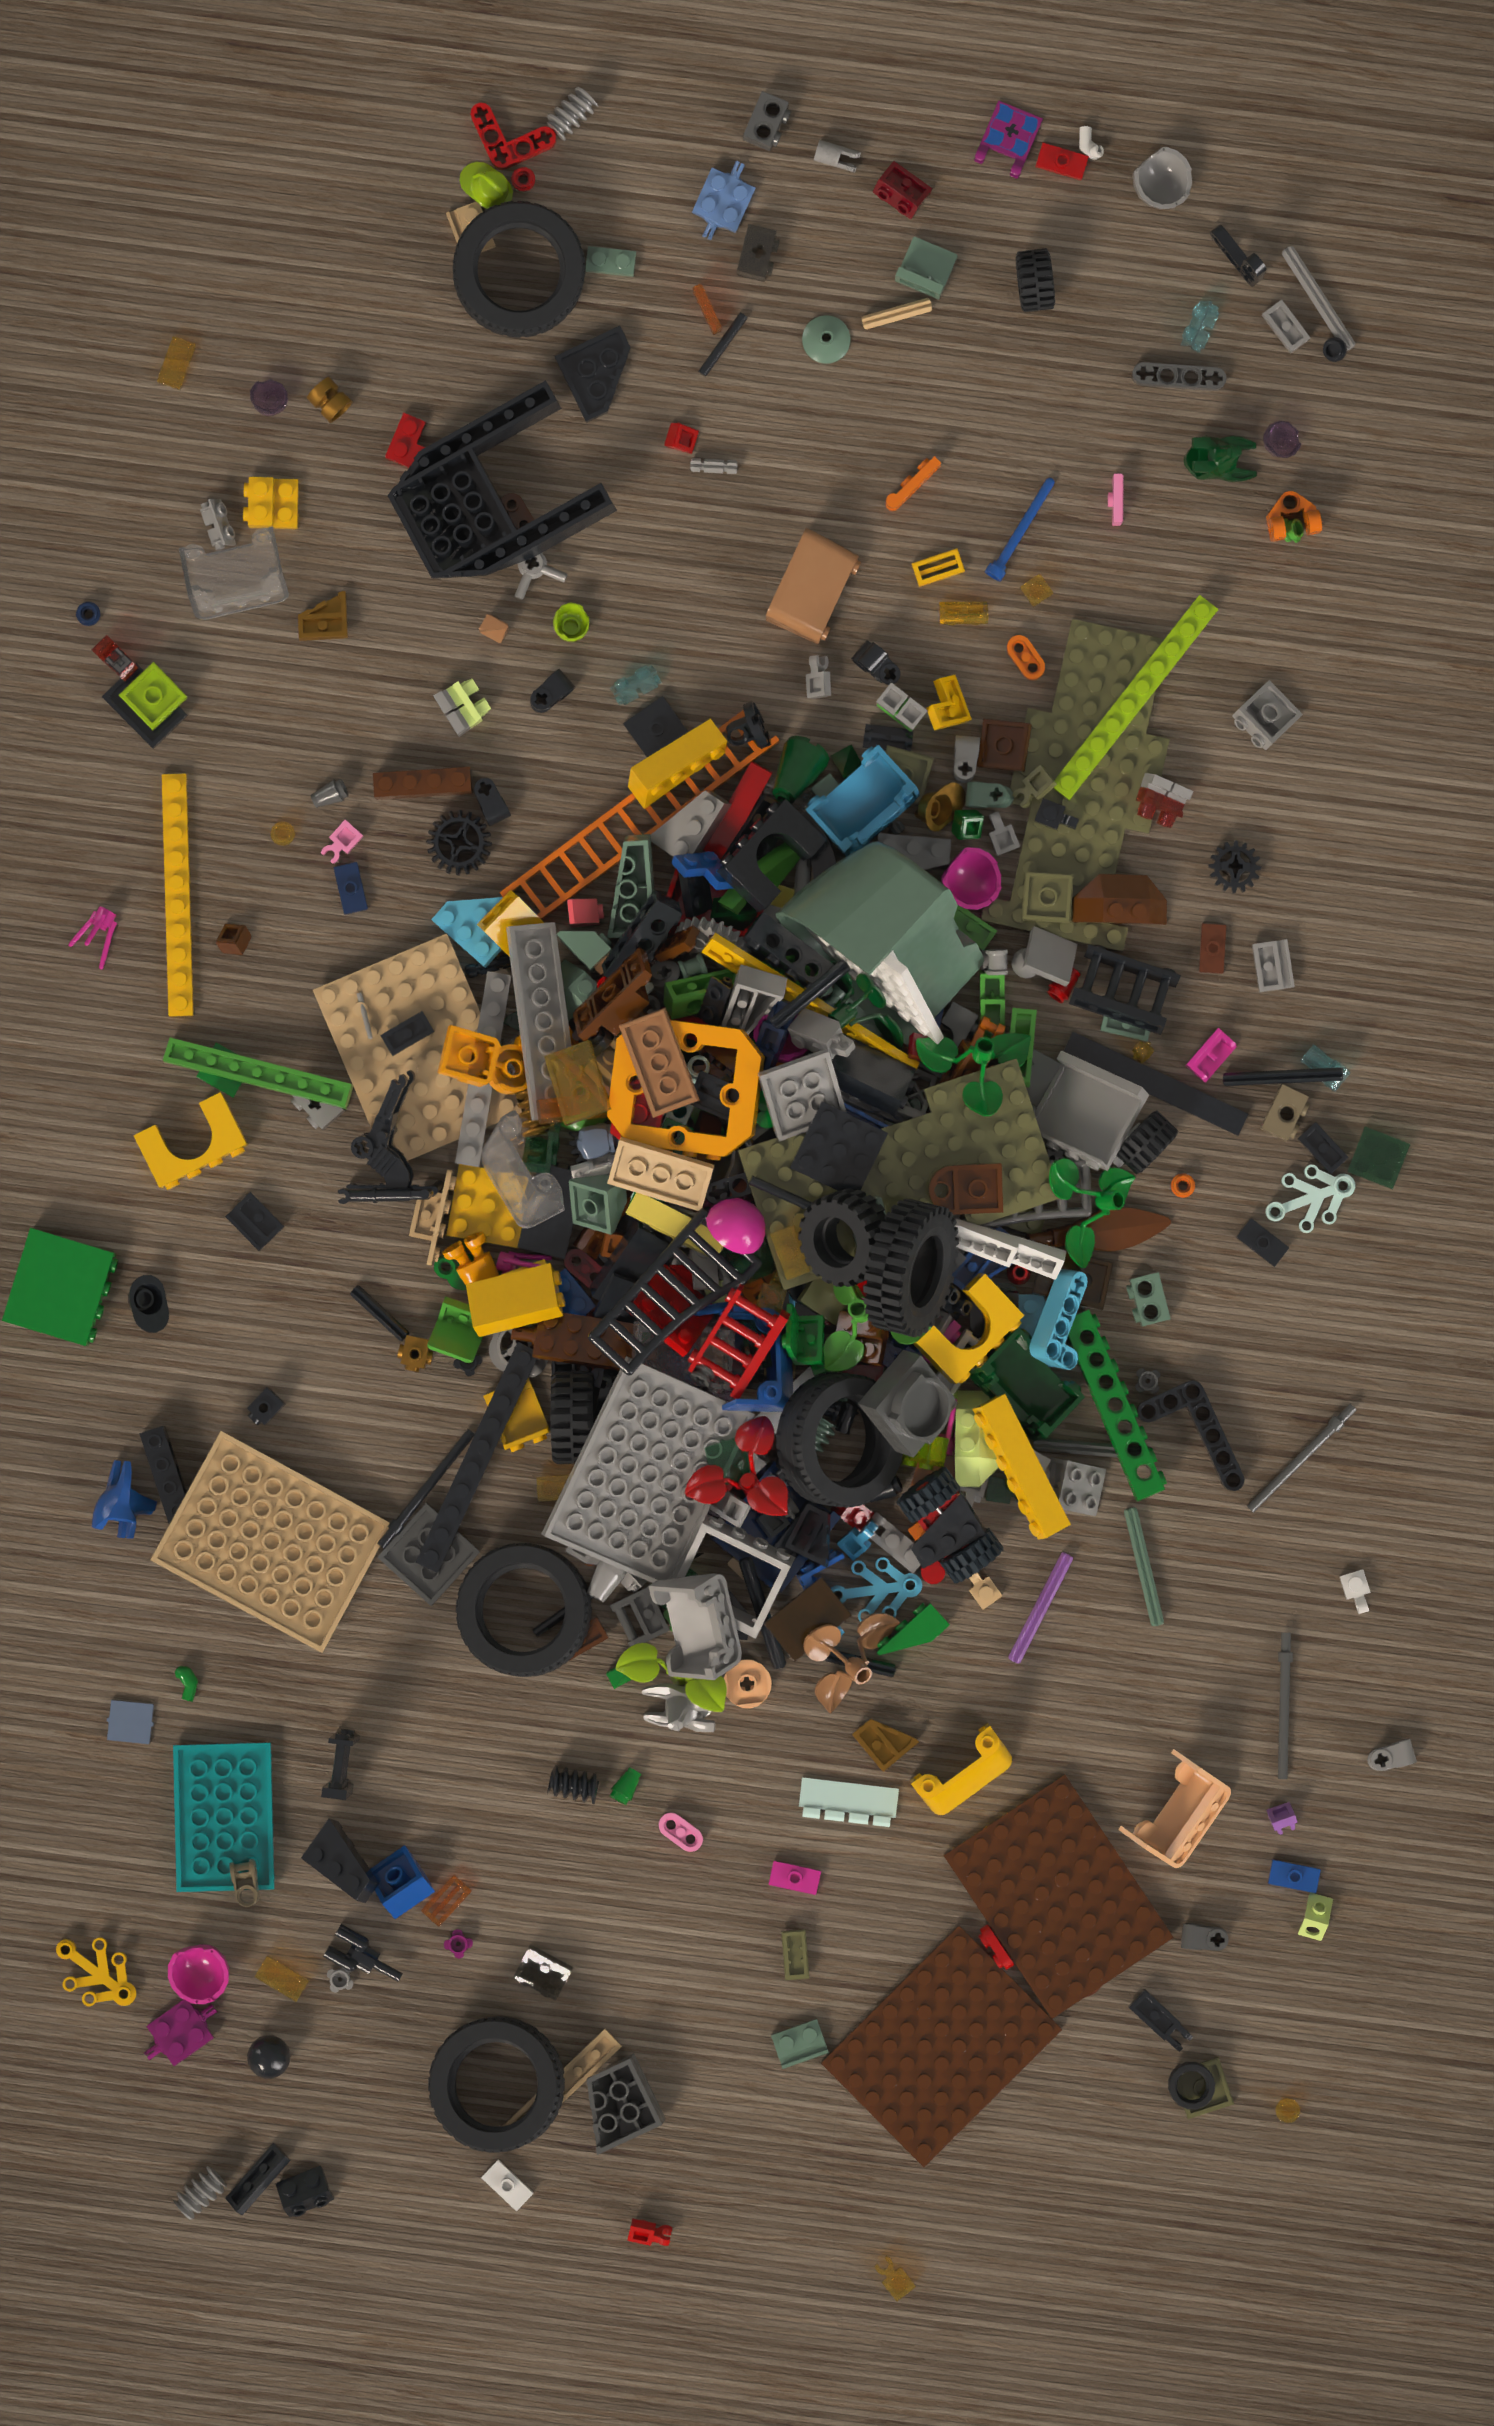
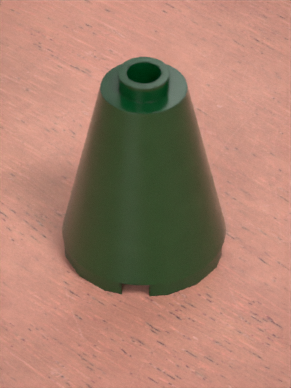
(798, 768)

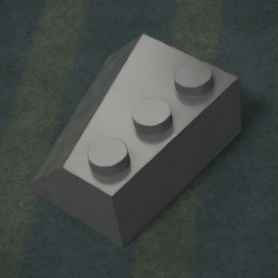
(622, 2104)

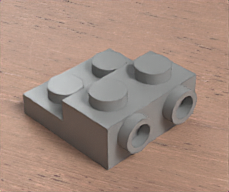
(1266, 715)

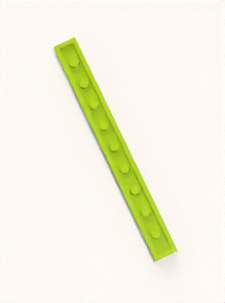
(1134, 697)

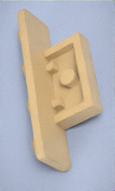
(429, 1216)

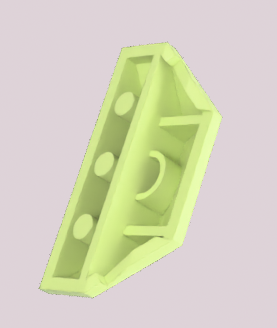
(973, 1457)

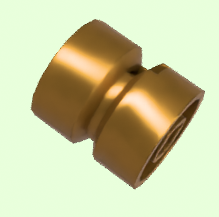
(326, 396)

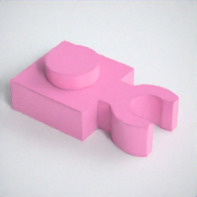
(344, 839)

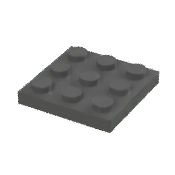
(404, 1550)

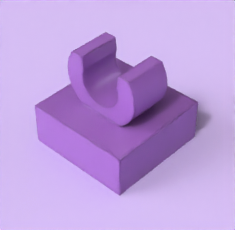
(1281, 1817)

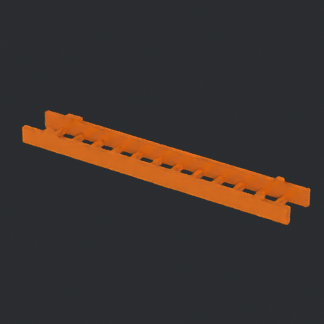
(618, 809)

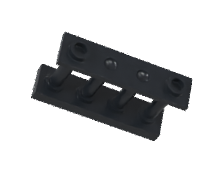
(1107, 1004)
(339, 1787)

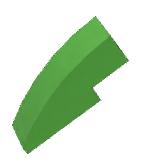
(992, 999)
(1024, 1022)

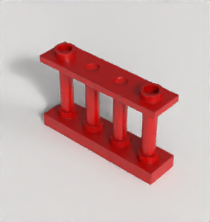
(762, 1342)

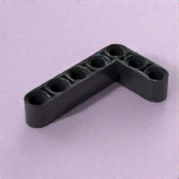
(1202, 1427)

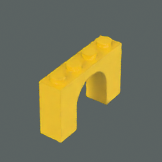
(226, 1140)
(999, 1318)

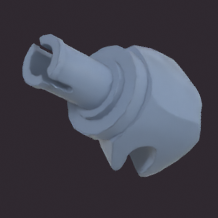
(596, 1141)

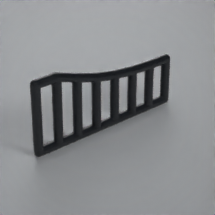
(677, 1318)

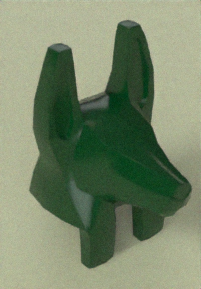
(1218, 458)

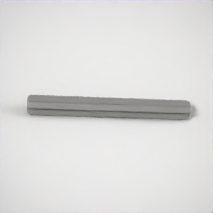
(1317, 296)

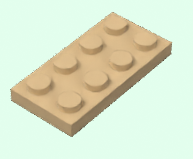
(660, 1174)

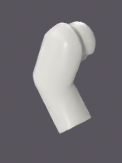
(1087, 146)

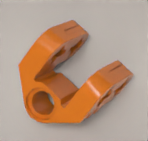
(1310, 514)

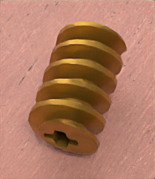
(533, 1126)

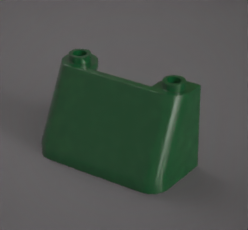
(1030, 1385)

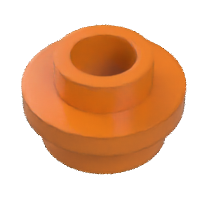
(1190, 1185)

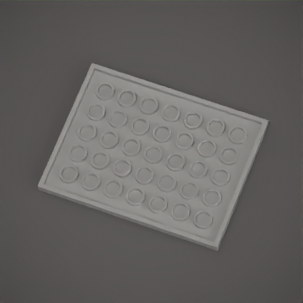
(633, 1471)

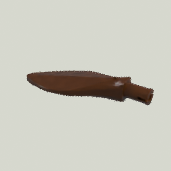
(1113, 1231)

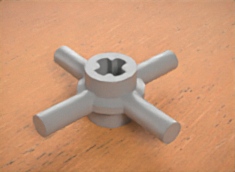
(535, 573)

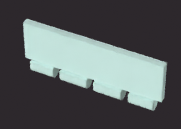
(848, 1797)

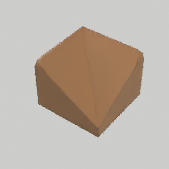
(494, 628)

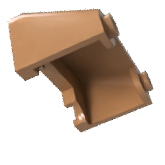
(812, 586)

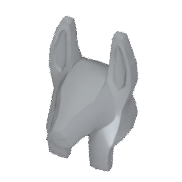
(678, 1709)

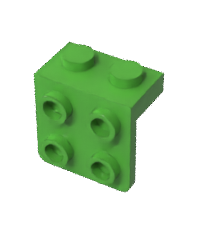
(454, 1332)

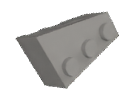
(693, 825)

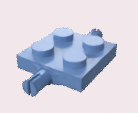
(723, 200)

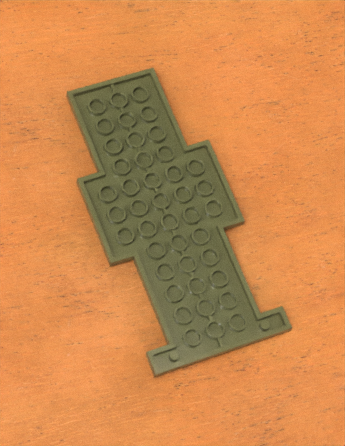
(1093, 675)

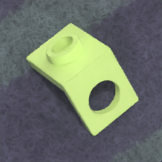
(1316, 1915)

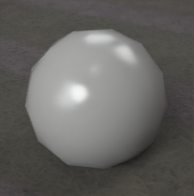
(1017, 964)

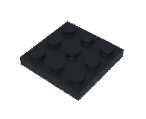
(838, 1149)

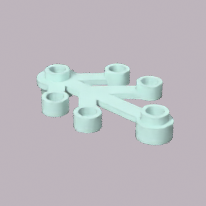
(1314, 1196)

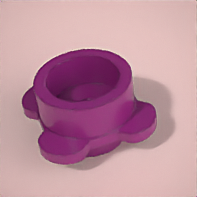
(458, 1950)

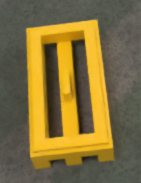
(957, 561)

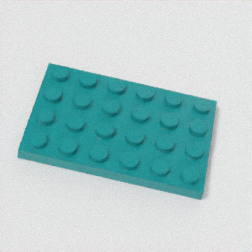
(222, 1814)

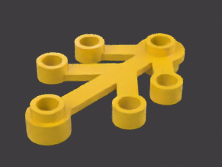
(99, 1974)

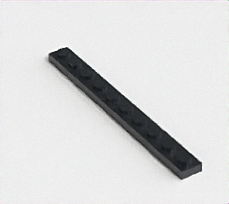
(477, 1458)

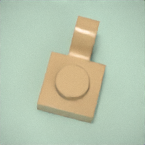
(984, 1591)

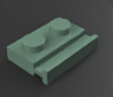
(799, 2043)

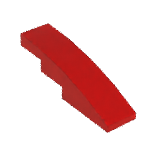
(743, 802)

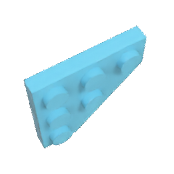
(460, 922)

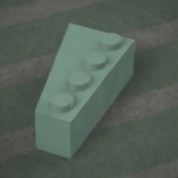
(633, 884)

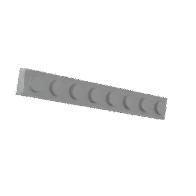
(479, 1098)

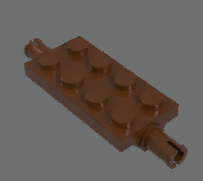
(567, 1341)

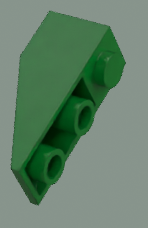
(921, 1629)

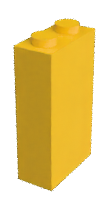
(515, 1299)

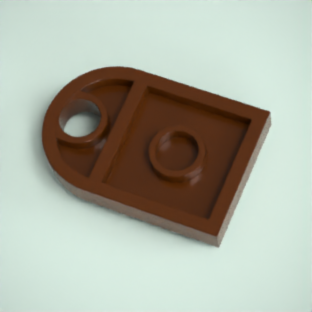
(970, 1188)

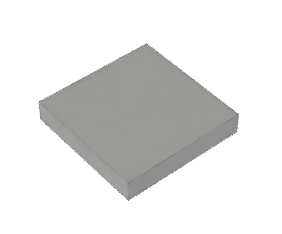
(1050, 956)

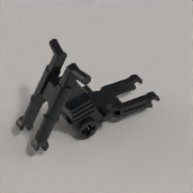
(385, 1157)

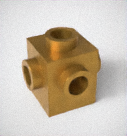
(405, 1353)

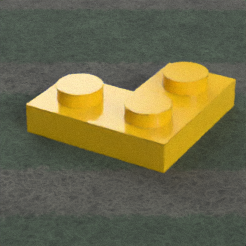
(952, 708)

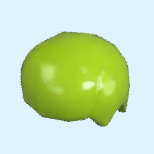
(571, 622)

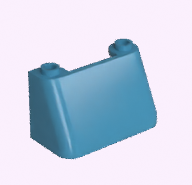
(864, 802)

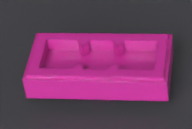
(794, 1877)

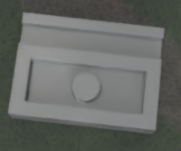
(1273, 965)

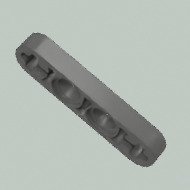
(1179, 372)

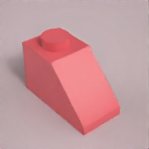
(584, 912)

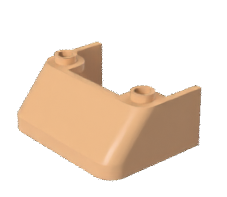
(1184, 1816)

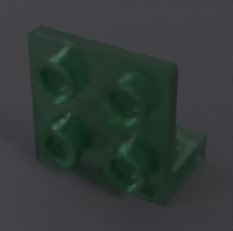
(542, 1153)

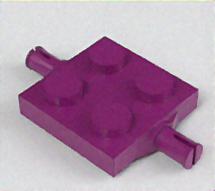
(180, 2032)

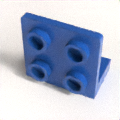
(810, 1568)

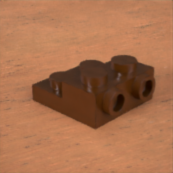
(871, 1337)

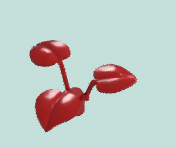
(766, 1497)

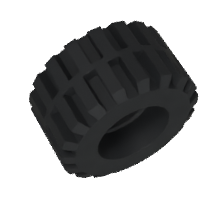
(1035, 280)
(1147, 1142)

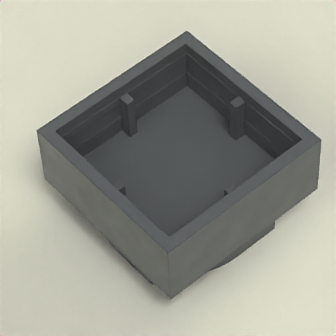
(909, 1404)

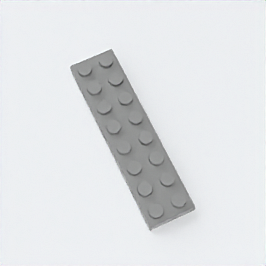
(538, 1003)

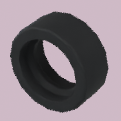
(1199, 2102)

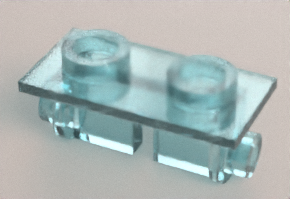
(1203, 315)
(641, 679)

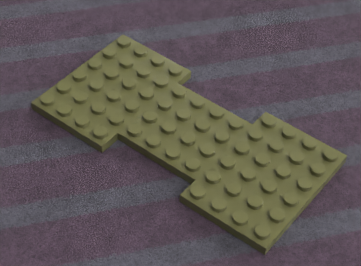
(914, 1153)

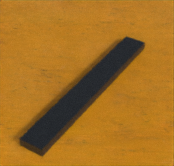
(1158, 1084)

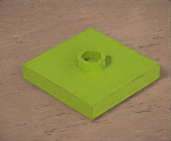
(153, 696)

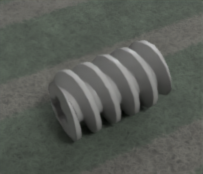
(571, 112)
(200, 2193)

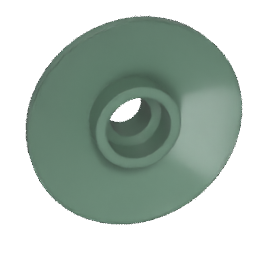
(823, 351)

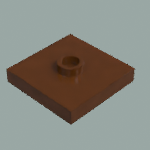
(1004, 745)

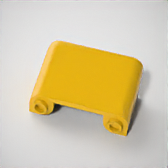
(945, 1797)

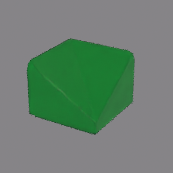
(967, 824)
(617, 1678)

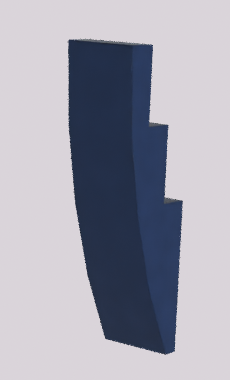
(772, 1040)

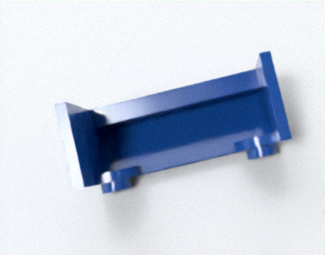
(778, 1388)

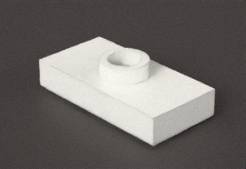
(507, 2185)

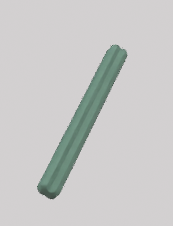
(1144, 1566)

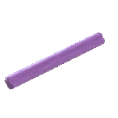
(1040, 1607)

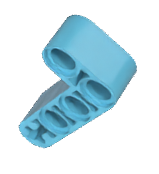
(1057, 1319)

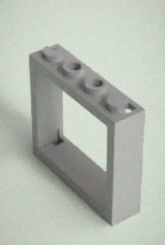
(755, 1546)

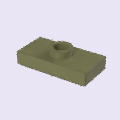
(795, 1954)

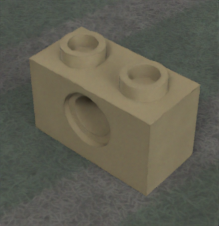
(1274, 1123)

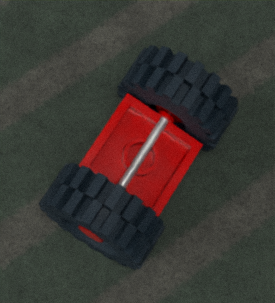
(925, 1504)

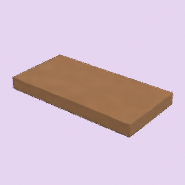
(659, 1062)

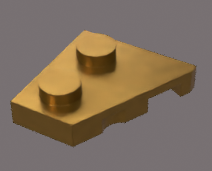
(325, 621)
(883, 1743)

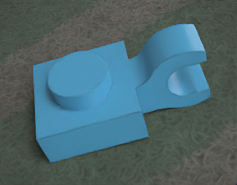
(856, 1542)

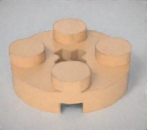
(757, 1692)

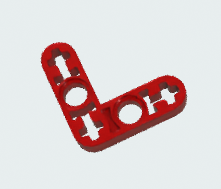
(509, 147)

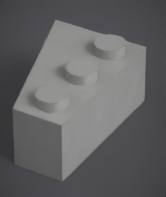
(752, 998)

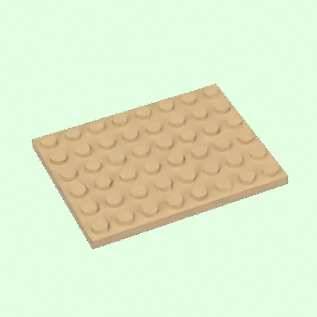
(394, 990)
(270, 1542)

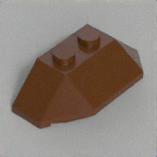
(1120, 900)

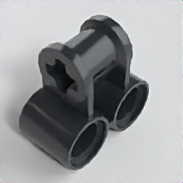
(875, 660)

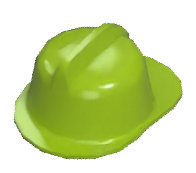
(485, 184)

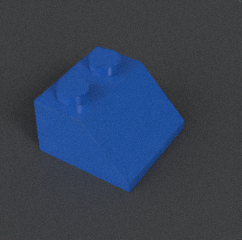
(401, 1882)

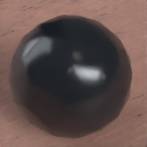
(268, 2056)

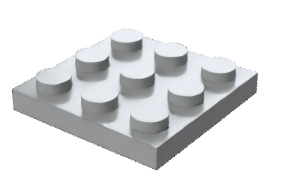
(796, 1091)

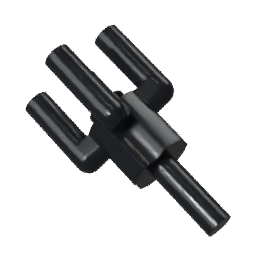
(359, 1955)

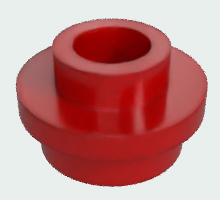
(523, 171)

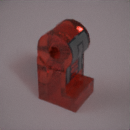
(115, 658)

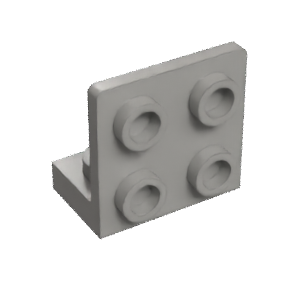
(1076, 1485)

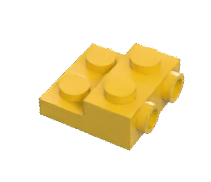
(271, 503)

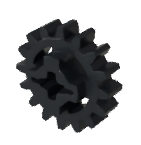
(1246, 867)

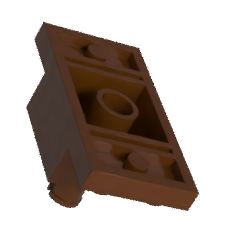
(616, 999)

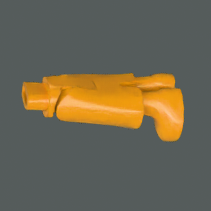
(472, 1271)

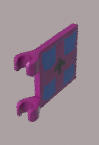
(1011, 134)

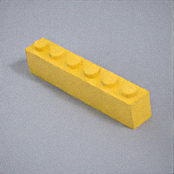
(1021, 1467)

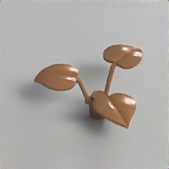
(822, 1640)

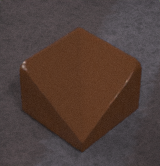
(233, 939)

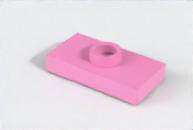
(1115, 499)

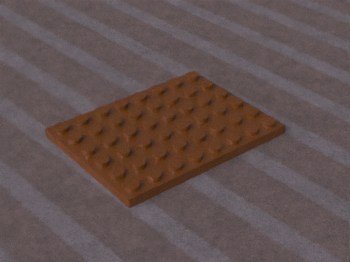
(1058, 1896)
(941, 2046)

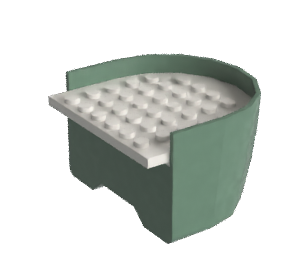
(894, 926)

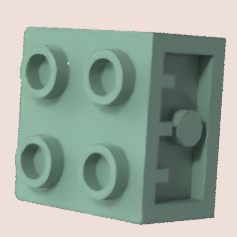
(926, 268)

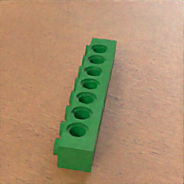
(1140, 1487)

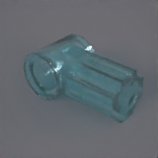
(1316, 1058)

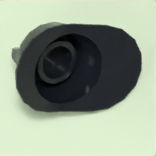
(149, 1303)

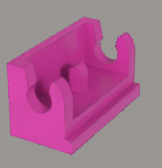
(1211, 1055)

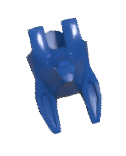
(121, 1502)

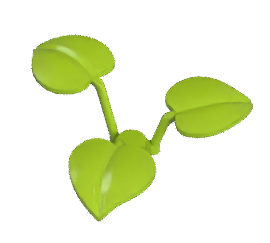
(642, 1665)

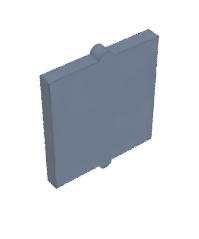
(130, 1722)

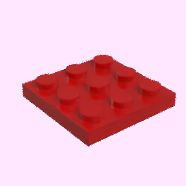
(687, 1333)

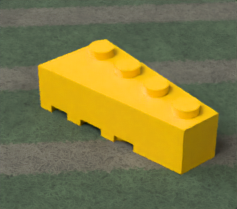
(676, 762)

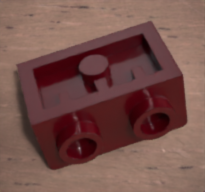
(902, 190)

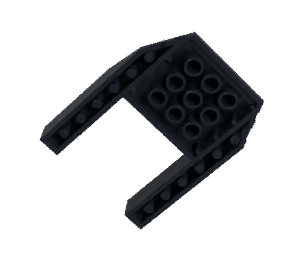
(457, 512)

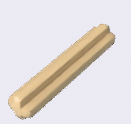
(896, 313)

